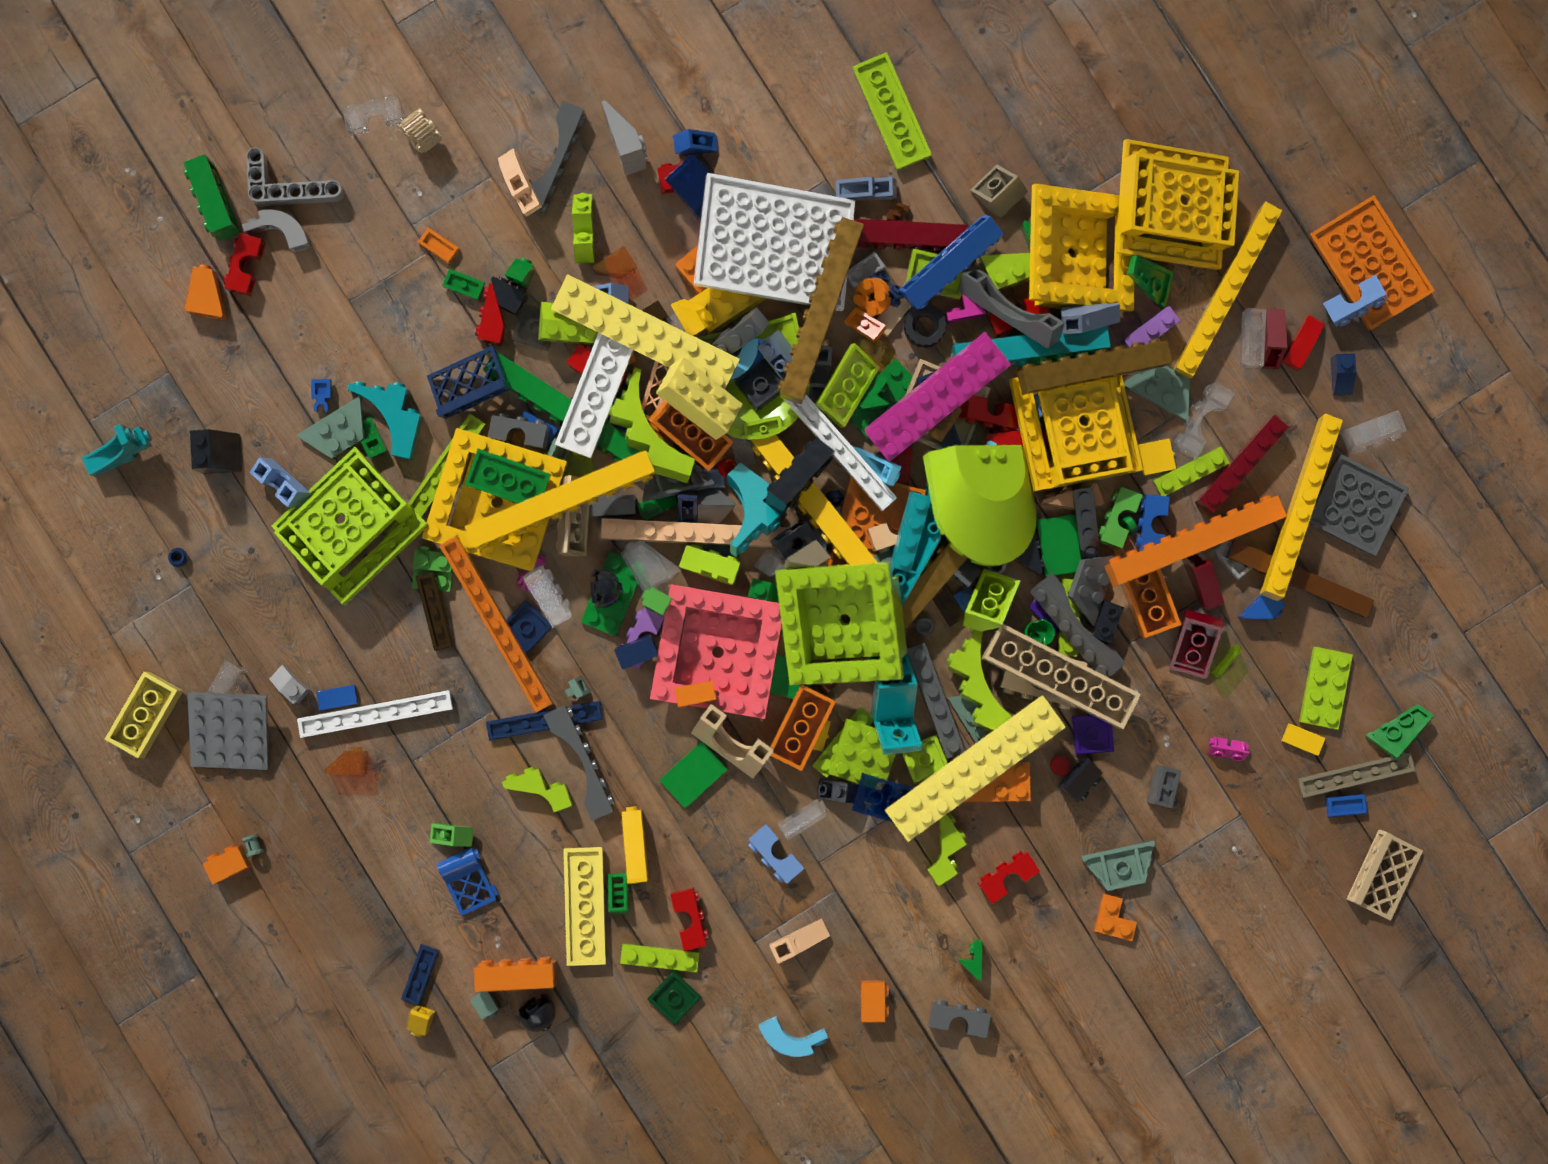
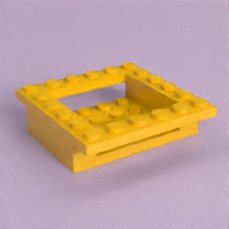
(1151, 204)
(1077, 221)
(1079, 452)
(475, 505)

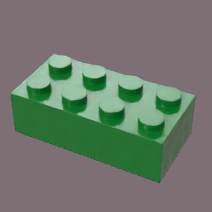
(211, 198)

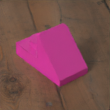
(970, 311)

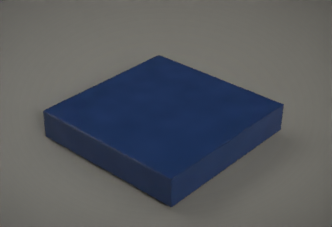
(528, 626)

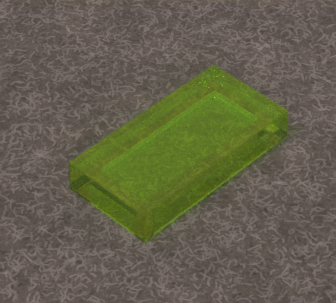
(1226, 660)

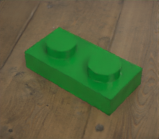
(463, 284)

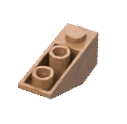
(1066, 500)

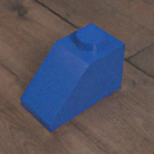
(695, 142)
(1263, 609)

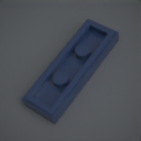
(420, 974)

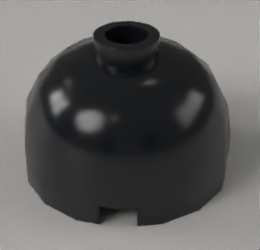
(605, 588)
(537, 1014)

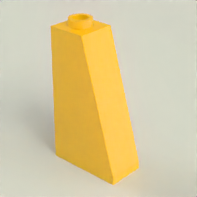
(635, 845)

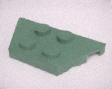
(1163, 388)
(337, 430)
(965, 710)
(1121, 865)

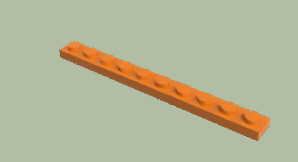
(496, 623)

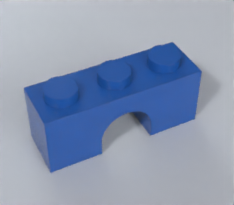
(1151, 507)

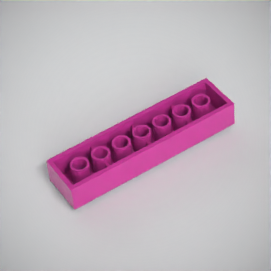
(937, 396)

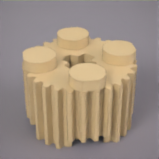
(420, 131)

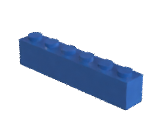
(951, 262)

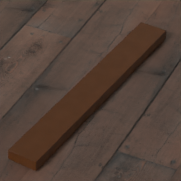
(1304, 580)

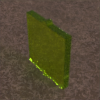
(578, 465)

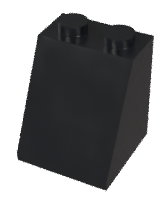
(215, 451)

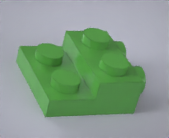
(428, 561)

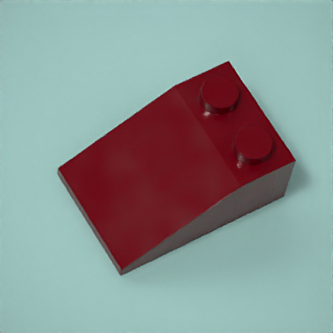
(1196, 643)

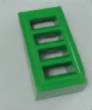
(619, 910)

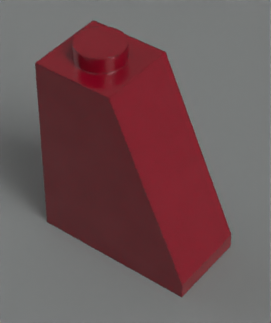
(1275, 338)
(1203, 580)

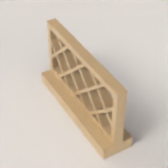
(1373, 864)

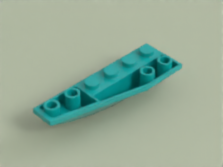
(914, 543)

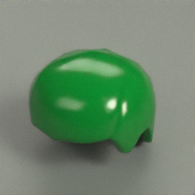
(1040, 631)

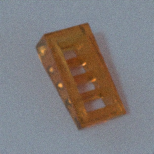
(941, 430)

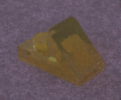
(877, 351)

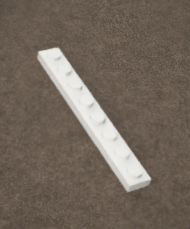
(844, 452)
(375, 714)

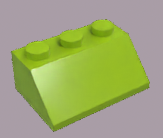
(559, 328)
(990, 601)

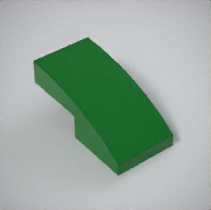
(373, 442)

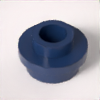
(834, 497)
(172, 557)

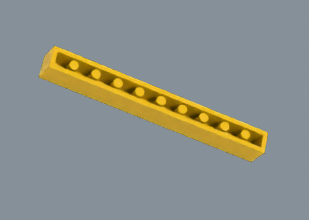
(1227, 290)
(560, 500)
(816, 505)
(1301, 507)

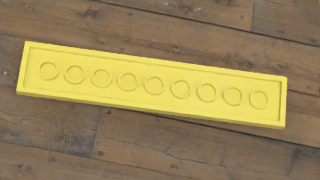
(641, 331)
(975, 768)

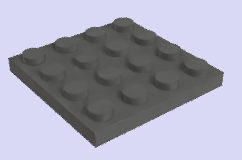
(1357, 505)
(228, 730)

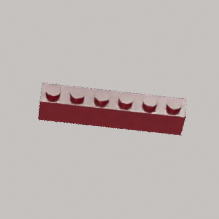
(908, 234)
(1241, 464)

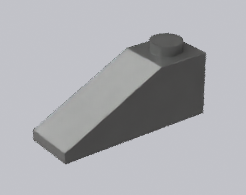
(614, 506)

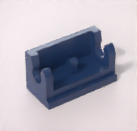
(636, 651)

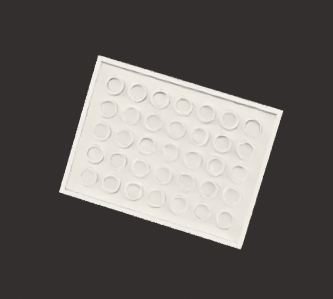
(766, 238)

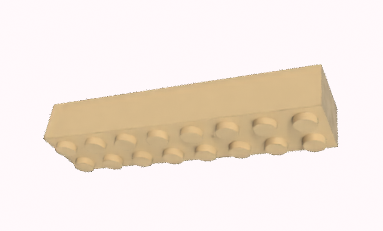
(1061, 676)

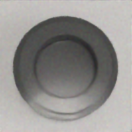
(924, 626)

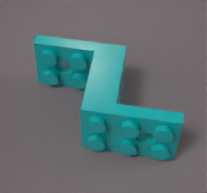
(894, 711)

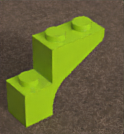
(583, 228)
(534, 782)
(950, 842)

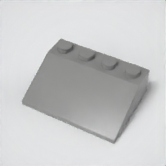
(627, 142)

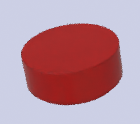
(725, 466)
(1059, 765)

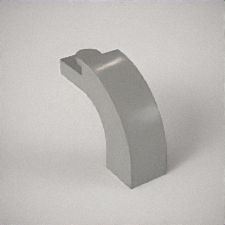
(274, 219)

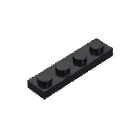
(1086, 522)

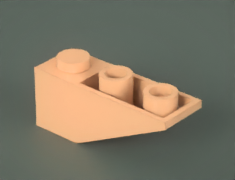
(799, 941)

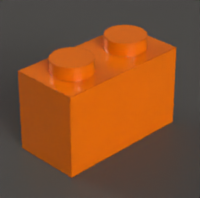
(227, 864)
(873, 1001)

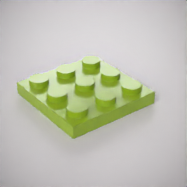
(860, 753)

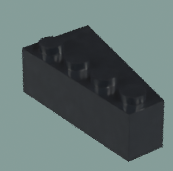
(799, 476)

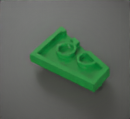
(1151, 279)
(1401, 732)

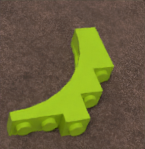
(641, 436)
(975, 689)

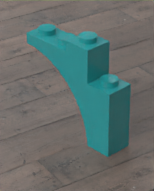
(403, 424)
(118, 450)
(758, 515)

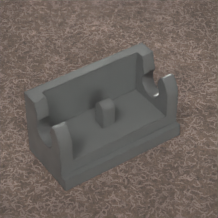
(1163, 786)

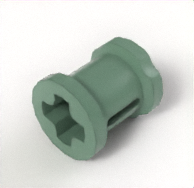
(252, 845)

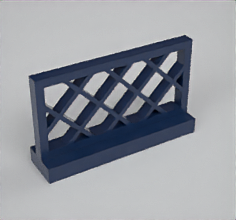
(473, 398)

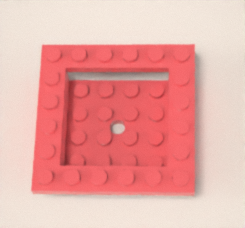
(741, 627)

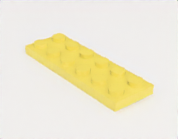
(584, 906)

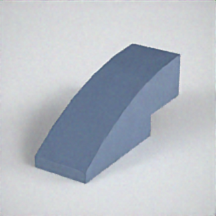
(867, 188)

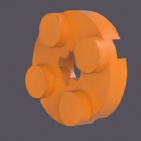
(863, 299)

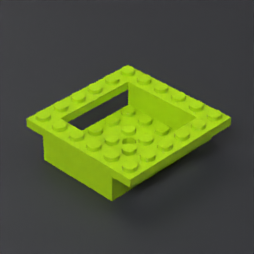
(369, 507)
(813, 628)

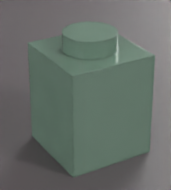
(485, 1004)

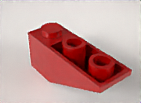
(492, 323)

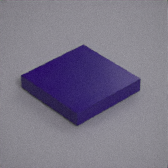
(1091, 735)

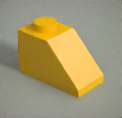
(693, 316)
(420, 1020)

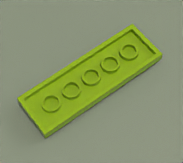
(891, 111)

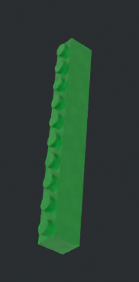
(556, 404)

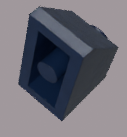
(1343, 373)

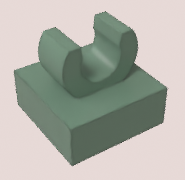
(557, 452)
(577, 687)

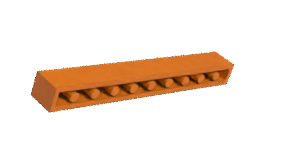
(1194, 541)

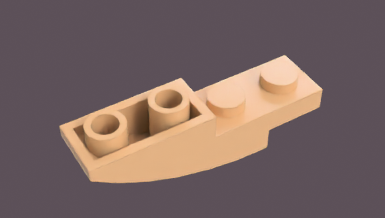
(518, 182)

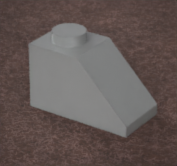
(289, 685)

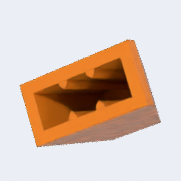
(204, 294)

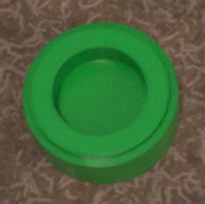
(1129, 524)

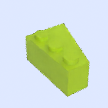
(1006, 269)
(710, 564)

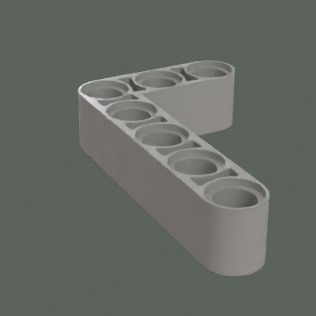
(287, 189)

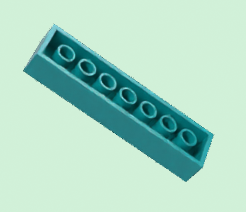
(1024, 350)

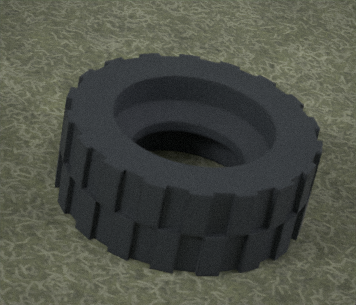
(925, 340)

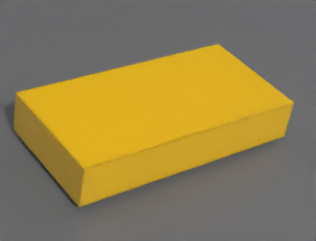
(1303, 739)

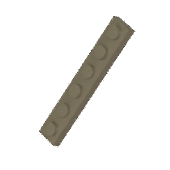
(1355, 775)

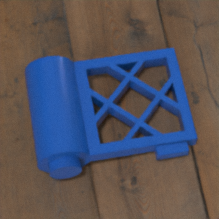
(460, 866)

